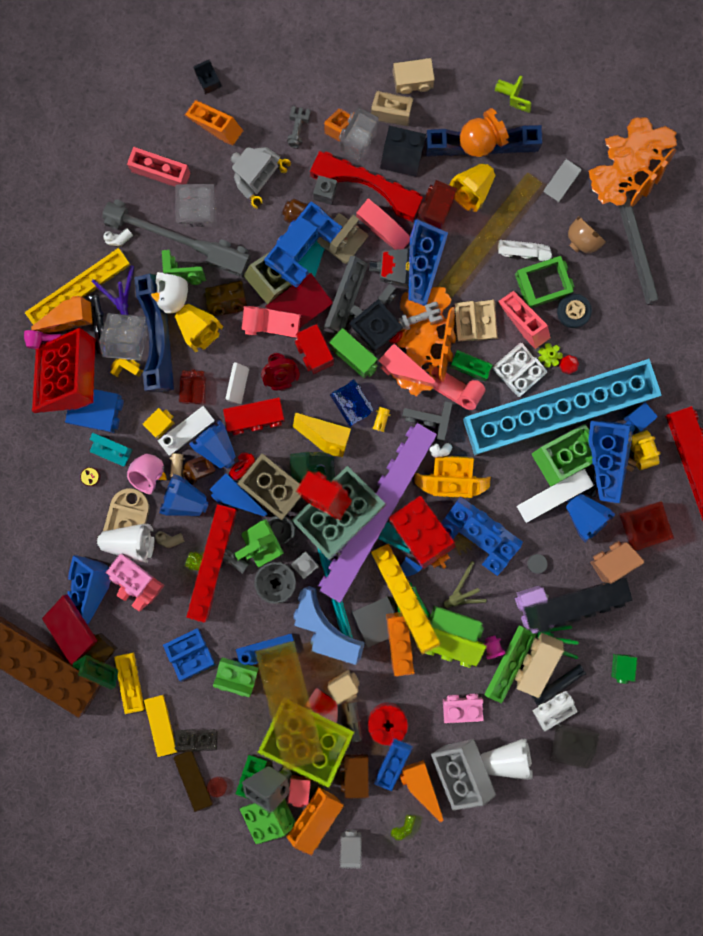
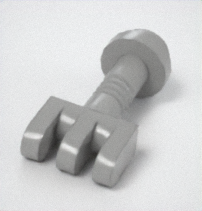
(429, 314)

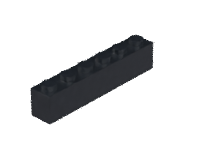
(577, 604)

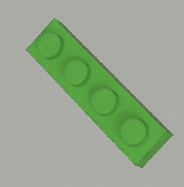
(510, 664)

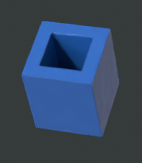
(640, 417)

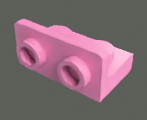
(129, 575)
(462, 709)

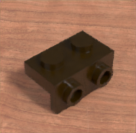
(226, 298)

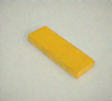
(129, 683)
(160, 725)

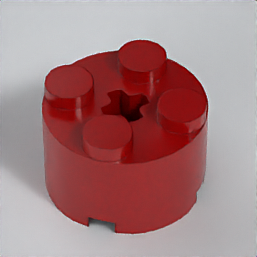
(398, 721)

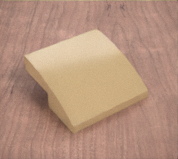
(476, 320)

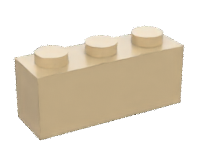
(539, 664)

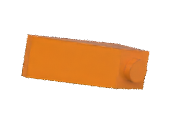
(215, 122)
(67, 315)
(420, 786)

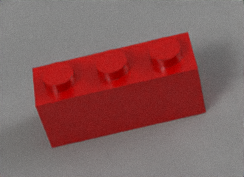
(254, 416)

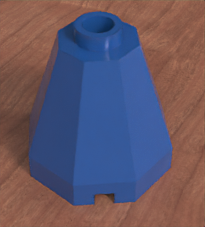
(215, 445)
(183, 499)
(588, 516)

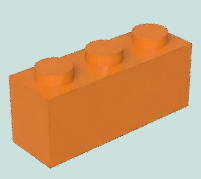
(399, 644)
(315, 821)

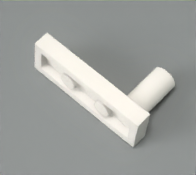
(186, 431)

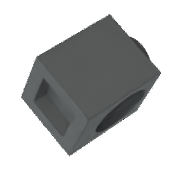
(325, 190)

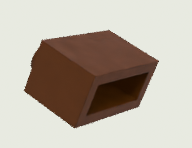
(356, 776)

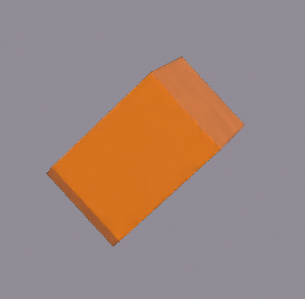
(336, 123)

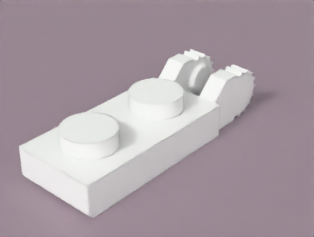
(524, 249)

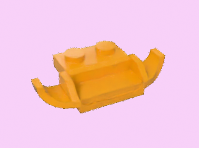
(452, 478)

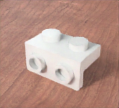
(555, 710)

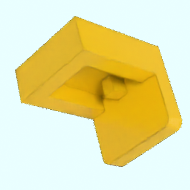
(131, 366)

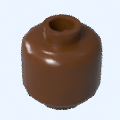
(293, 209)

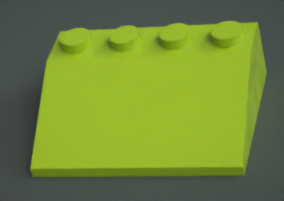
(333, 742)

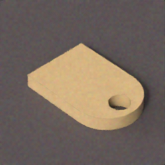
(124, 514)

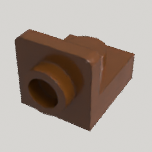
(197, 469)

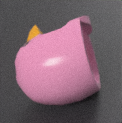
(145, 471)

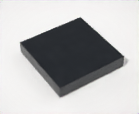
(376, 325)

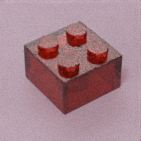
(438, 204)
(646, 525)

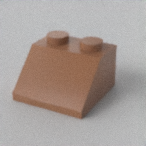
(616, 562)

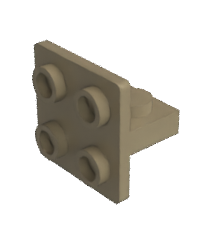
(347, 240)

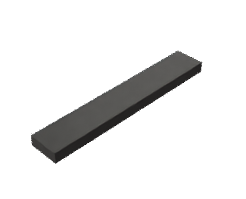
(638, 251)

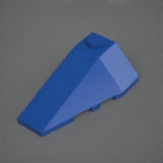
(424, 257)
(610, 452)
(88, 585)

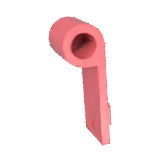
(271, 321)
(462, 394)

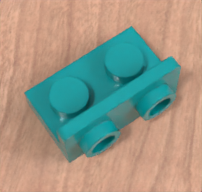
(110, 450)

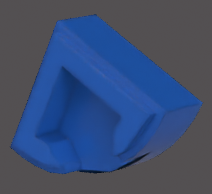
(409, 567)

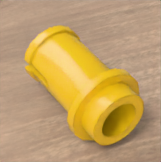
(381, 419)

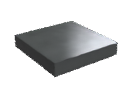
(373, 622)

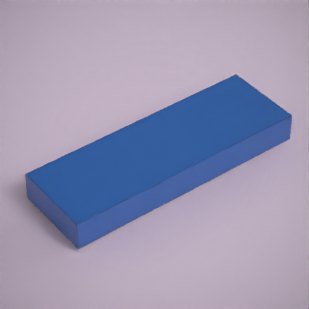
(393, 764)

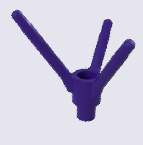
(121, 301)

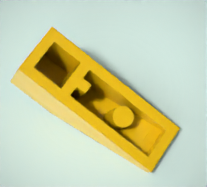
(325, 435)

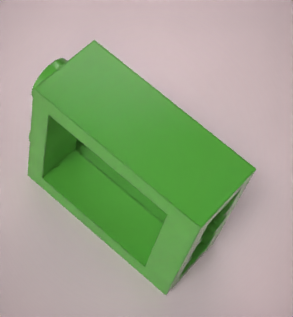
(526, 289)
(354, 354)
(456, 623)

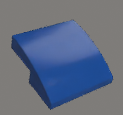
(189, 655)

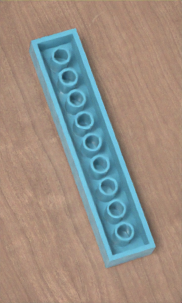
(562, 407)

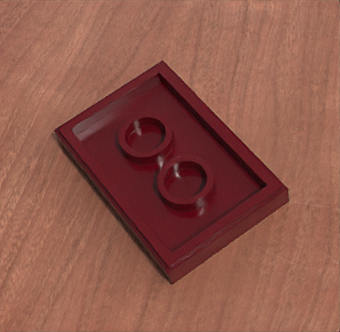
(306, 299)
(69, 629)

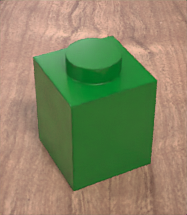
(624, 668)

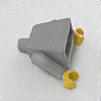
(254, 169)

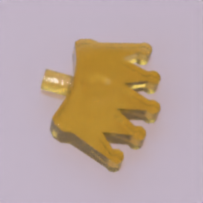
(462, 543)

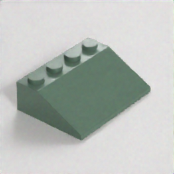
(330, 533)

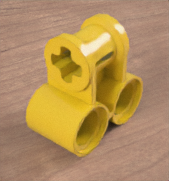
(645, 450)

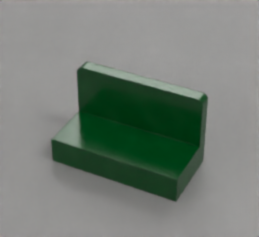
(97, 671)

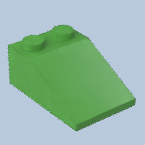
(564, 455)

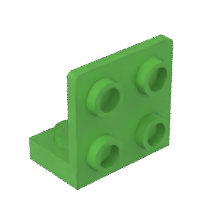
(194, 275)
(266, 825)

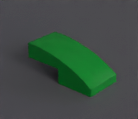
(252, 766)

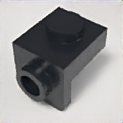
(207, 76)

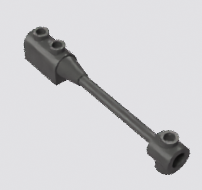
(218, 254)

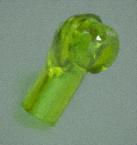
(401, 833)

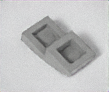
(562, 180)

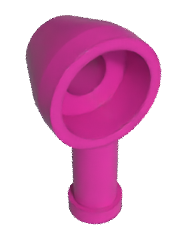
(34, 338)

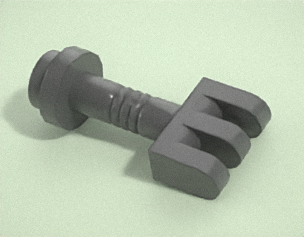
(294, 139)

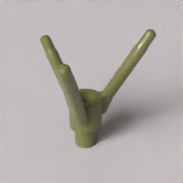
(457, 597)

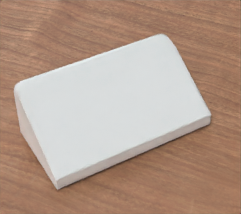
(237, 383)

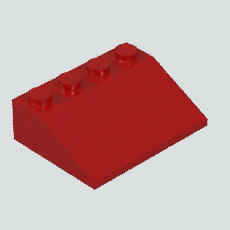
(64, 373)

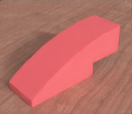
(383, 225)

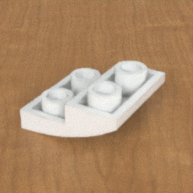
(519, 369)

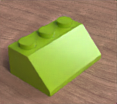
(458, 648)

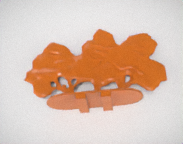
(630, 157)
(423, 335)

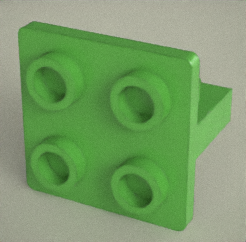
(260, 544)

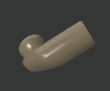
(168, 541)

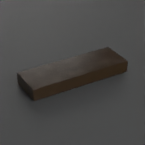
(193, 780)

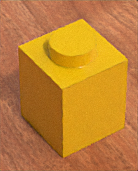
(159, 422)

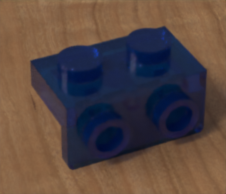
(352, 403)

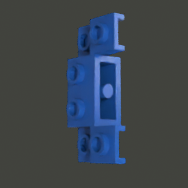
(298, 240)
(484, 532)

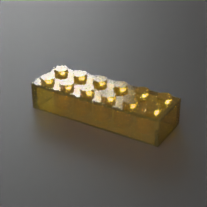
(289, 705)

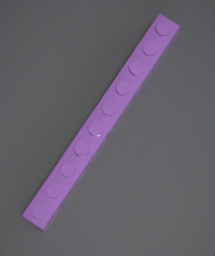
(390, 492)

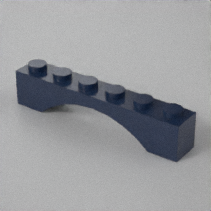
(447, 142)
(158, 369)

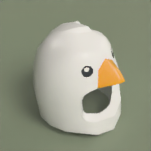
(170, 294)

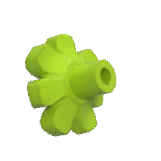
(547, 358)

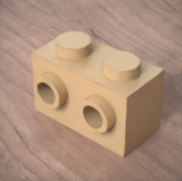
(413, 76)
(344, 686)

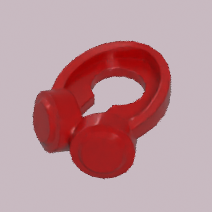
(245, 460)

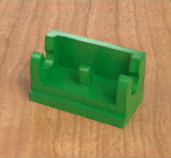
(471, 365)

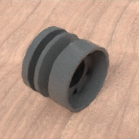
(270, 572)

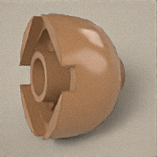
(584, 237)

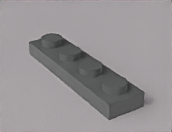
(346, 294)

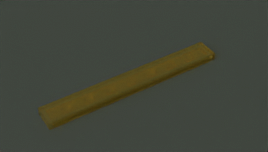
(490, 234)

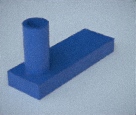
(247, 654)

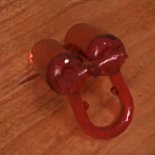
(192, 387)

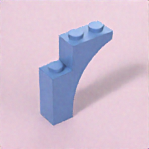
(327, 639)

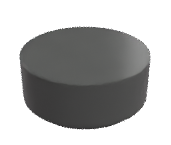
(537, 563)

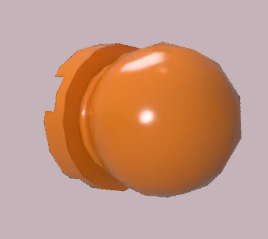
(481, 135)

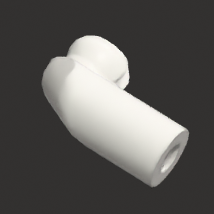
(117, 240)
(436, 451)

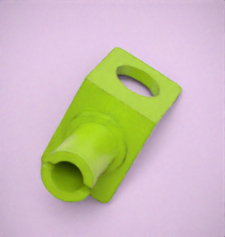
(513, 91)

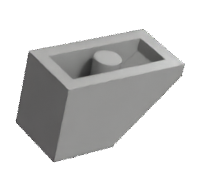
(351, 849)

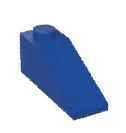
(233, 494)

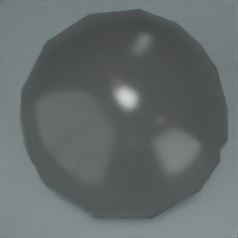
(276, 526)

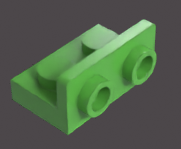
(235, 677)

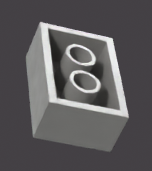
(463, 775)

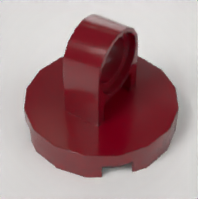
(279, 372)

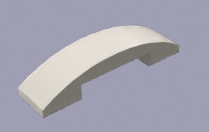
(555, 495)

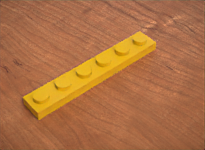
(81, 285)
(405, 599)

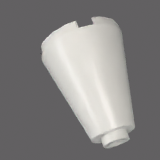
(131, 541)
(509, 760)

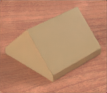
(392, 108)

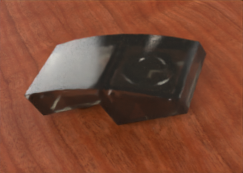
(196, 740)

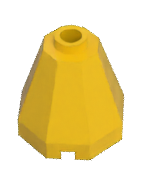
(473, 185)
(197, 326)

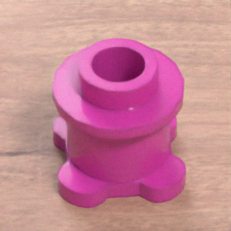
(493, 647)

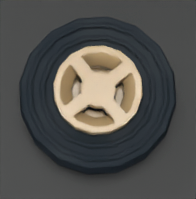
(579, 306)

